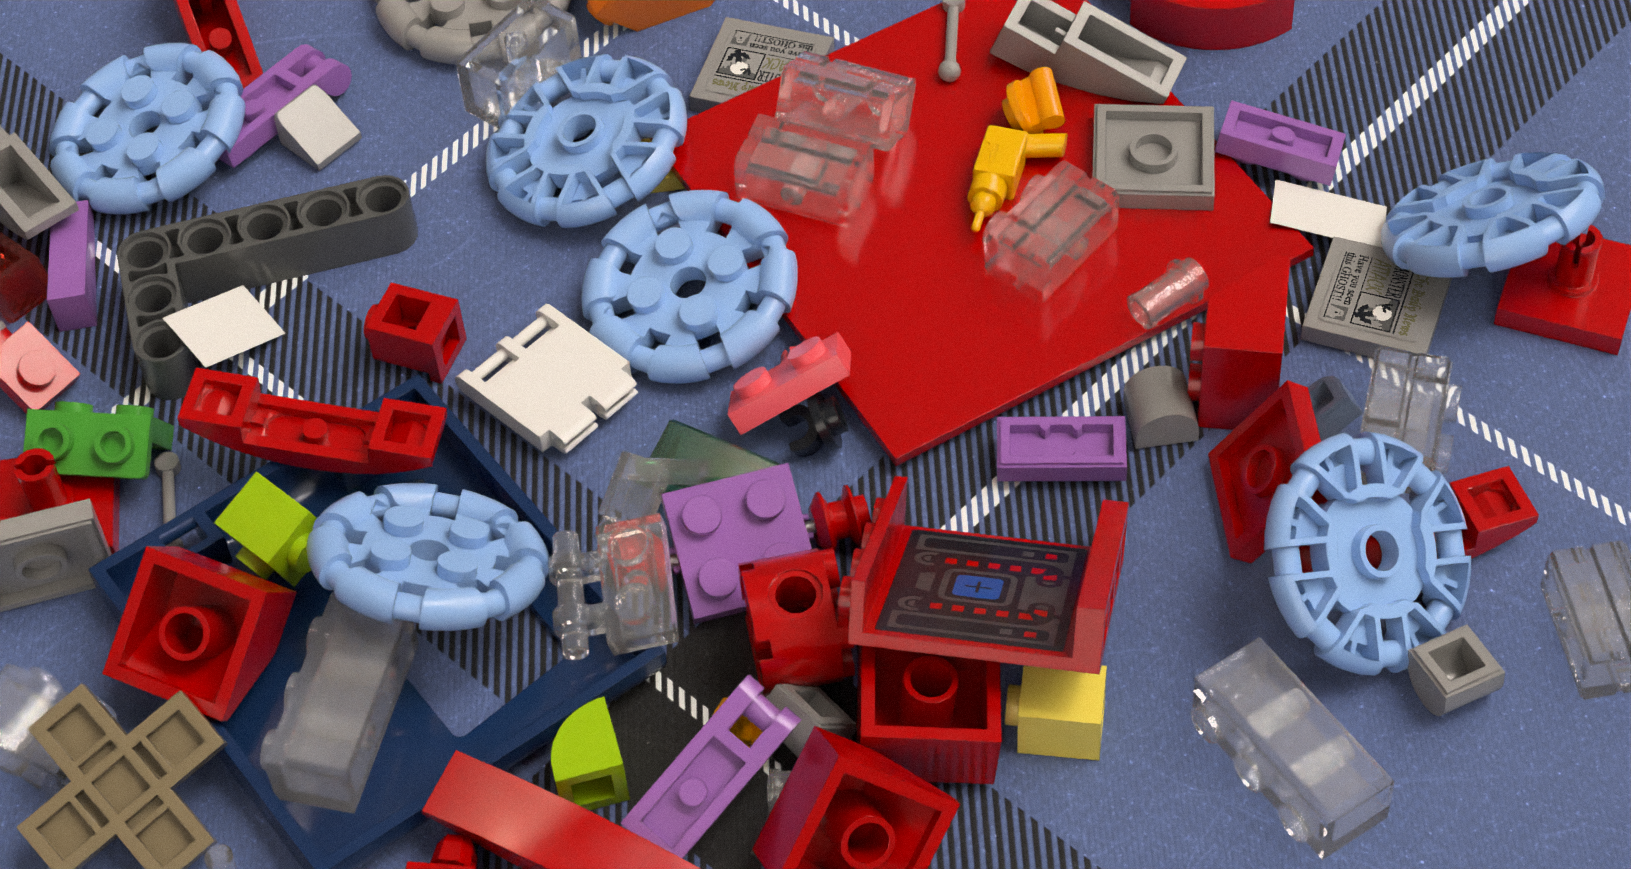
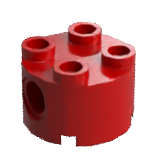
(796, 619)

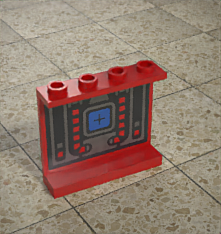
(983, 591)

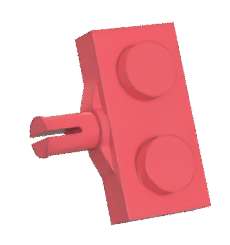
(800, 375)

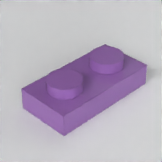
(1280, 143)

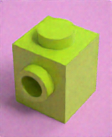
(269, 529)

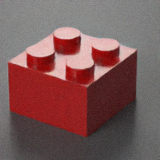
(931, 713)

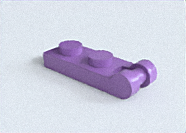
(276, 89)
(710, 771)

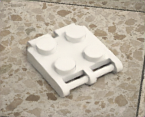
(553, 383)

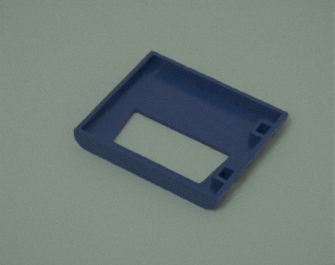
(416, 740)

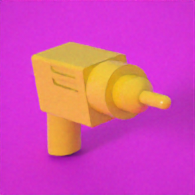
(1002, 164)

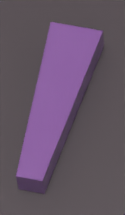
(73, 270)

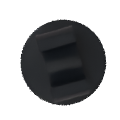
(825, 424)

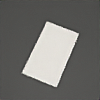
(1327, 213)
(224, 326)

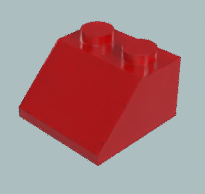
(1240, 345)
(197, 629)
(853, 812)

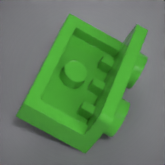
(98, 442)

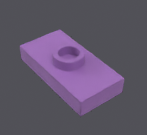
(1061, 448)

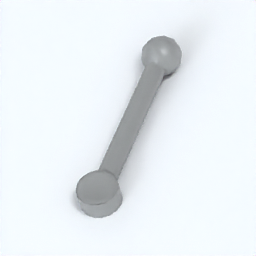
(949, 69)
(167, 467)

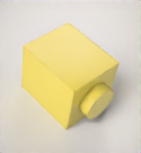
(1058, 712)

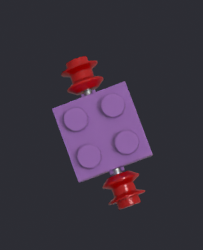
(748, 521)

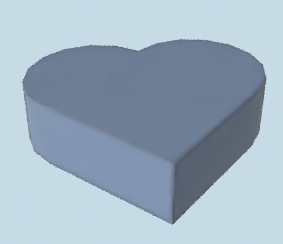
(1332, 406)

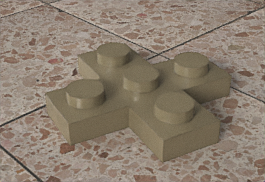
(122, 783)

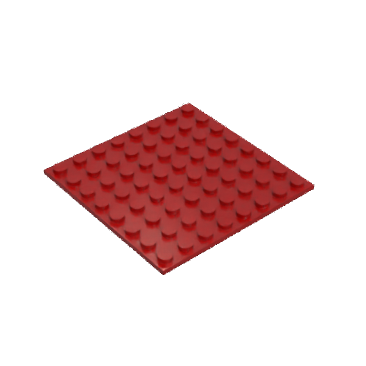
(909, 283)

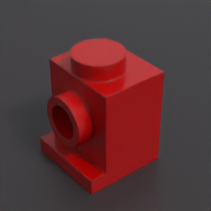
(416, 330)

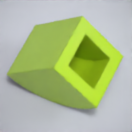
(588, 759)

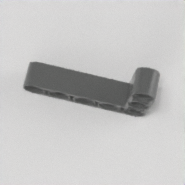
(251, 248)

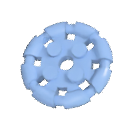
(198, 117)
(611, 166)
(1492, 214)
(686, 255)
(1337, 542)
(429, 559)

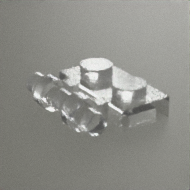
(635, 586)

